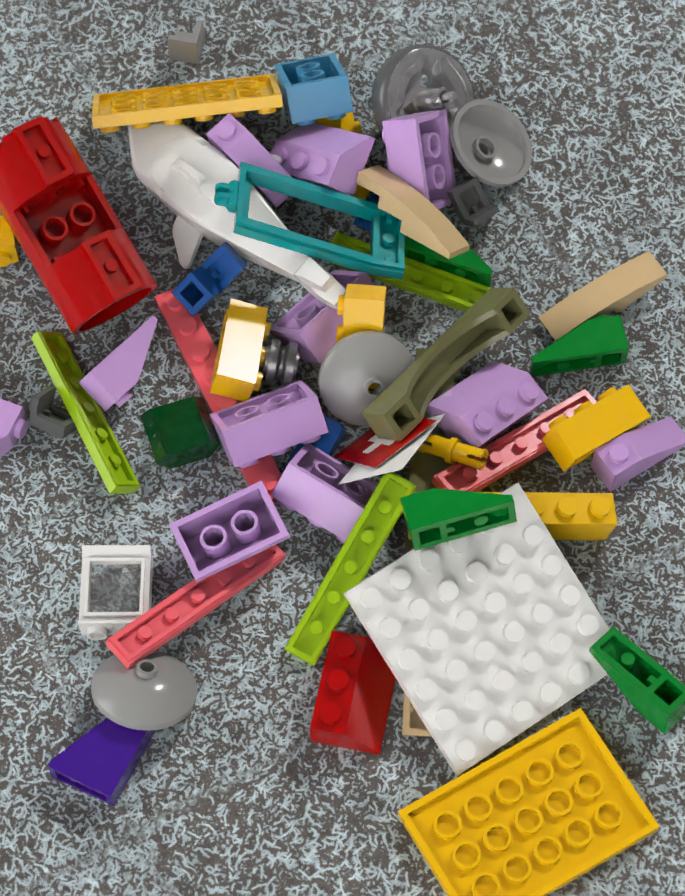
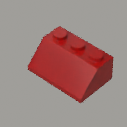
(352, 695)

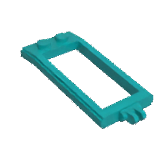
(387, 242)

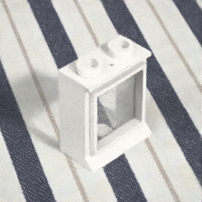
(114, 587)

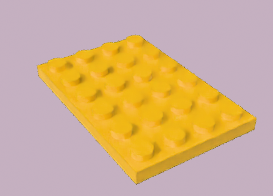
(185, 101)
(530, 816)

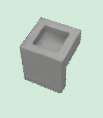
(186, 45)

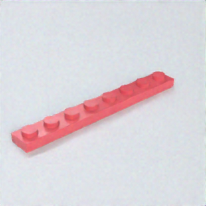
(200, 358)

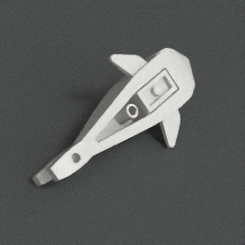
(183, 175)

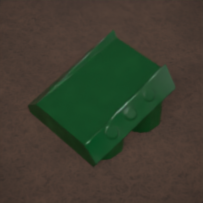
(180, 432)

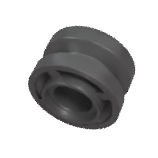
(281, 362)

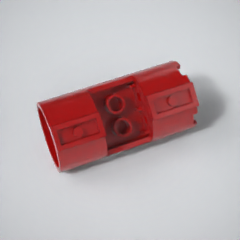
(68, 227)

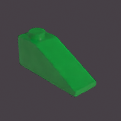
(465, 265)
(588, 346)
(450, 514)
(641, 679)

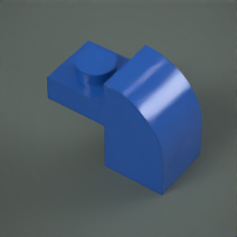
(209, 279)

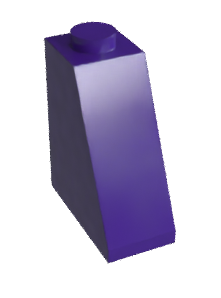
(102, 760)

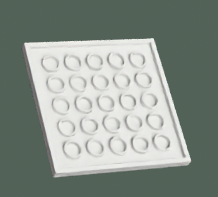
(483, 632)

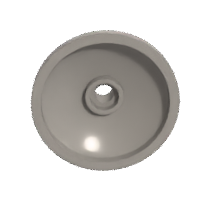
(491, 142)
(356, 364)
(146, 696)

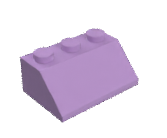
(421, 153)
(324, 156)
(313, 322)
(487, 404)
(269, 424)
(313, 490)
(229, 531)

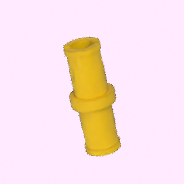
(454, 451)

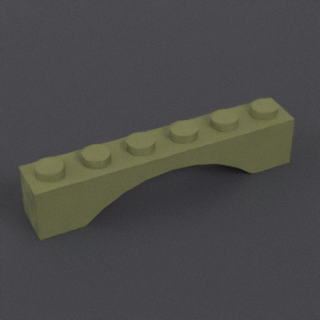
(407, 398)

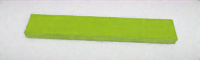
(423, 279)
(85, 413)
(349, 568)

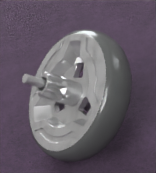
(398, 83)

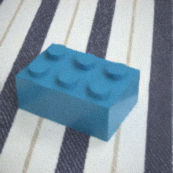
(314, 89)

